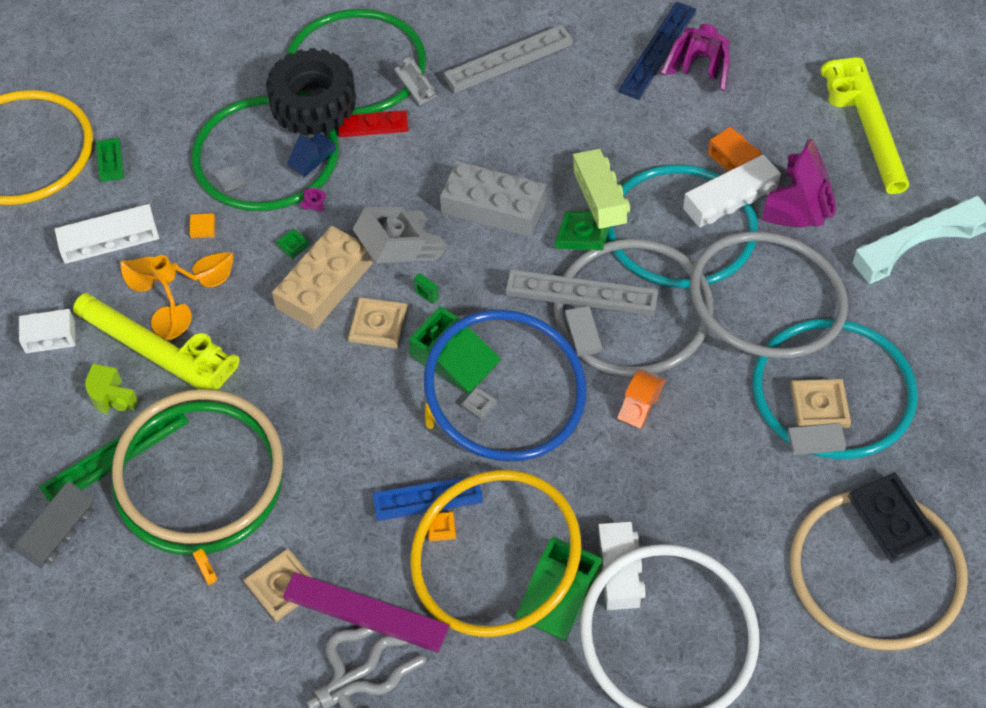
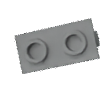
(415, 81)

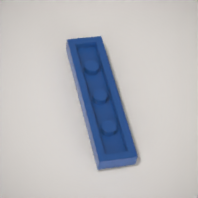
(418, 499)

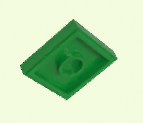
(580, 232)

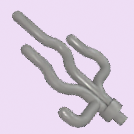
(346, 684)

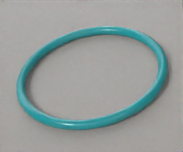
(675, 282)
(895, 353)

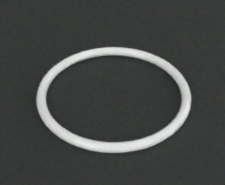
(684, 552)

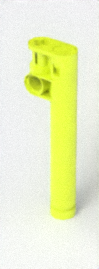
(850, 86)
(197, 367)

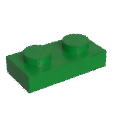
(110, 160)

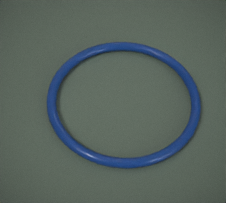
(460, 439)

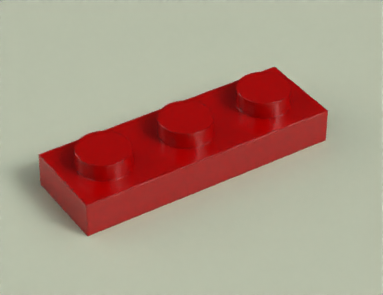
(374, 124)

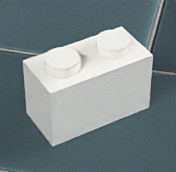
(47, 330)

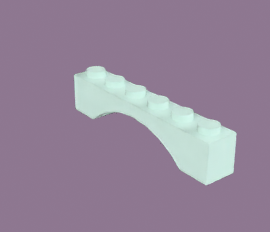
(963, 220)

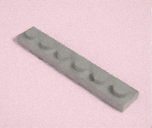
(508, 58)
(582, 292)

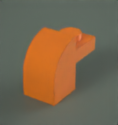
(640, 396)

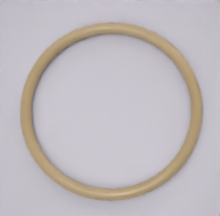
(213, 535)
(864, 641)

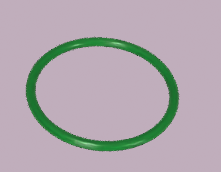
(365, 13)
(247, 205)
(212, 547)

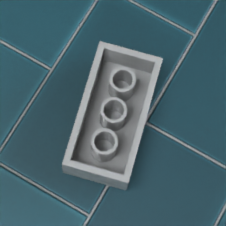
(493, 198)

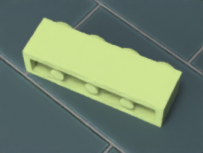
(600, 188)

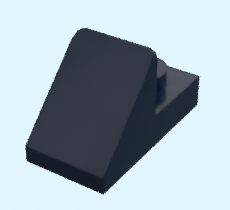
(310, 153)

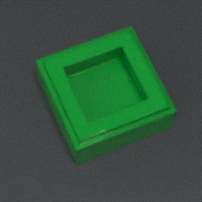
(293, 243)
(426, 288)

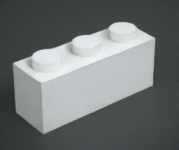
(624, 588)

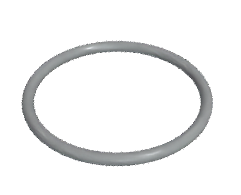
(756, 349)
(630, 371)

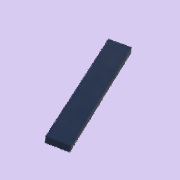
(657, 51)

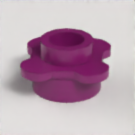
(313, 193)

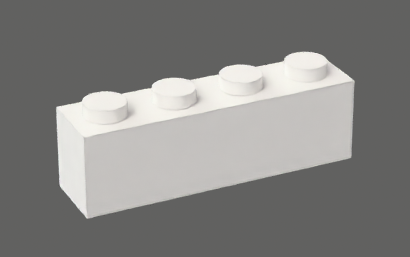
(731, 191)
(106, 233)

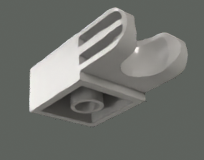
(397, 235)

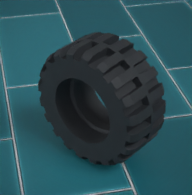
(309, 70)

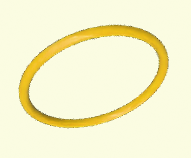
(80, 163)
(542, 610)

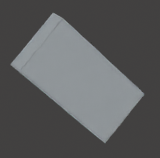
(583, 331)
(816, 439)

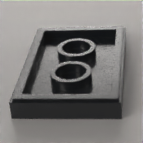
(893, 517)

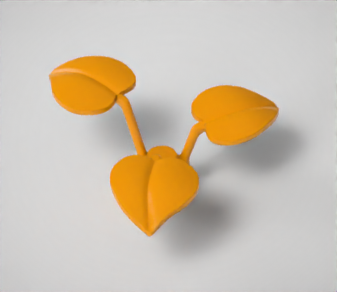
(144, 271)

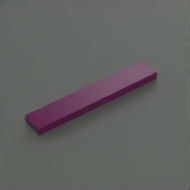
(366, 612)

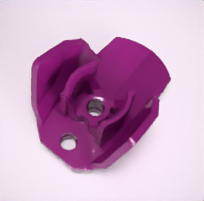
(808, 198)

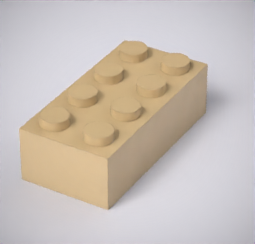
(322, 278)

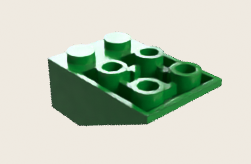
(463, 359)
(547, 578)

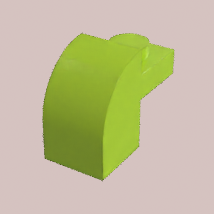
(104, 390)

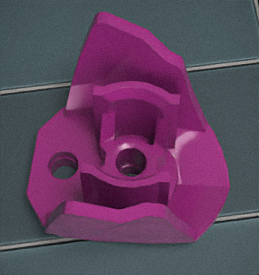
(700, 42)

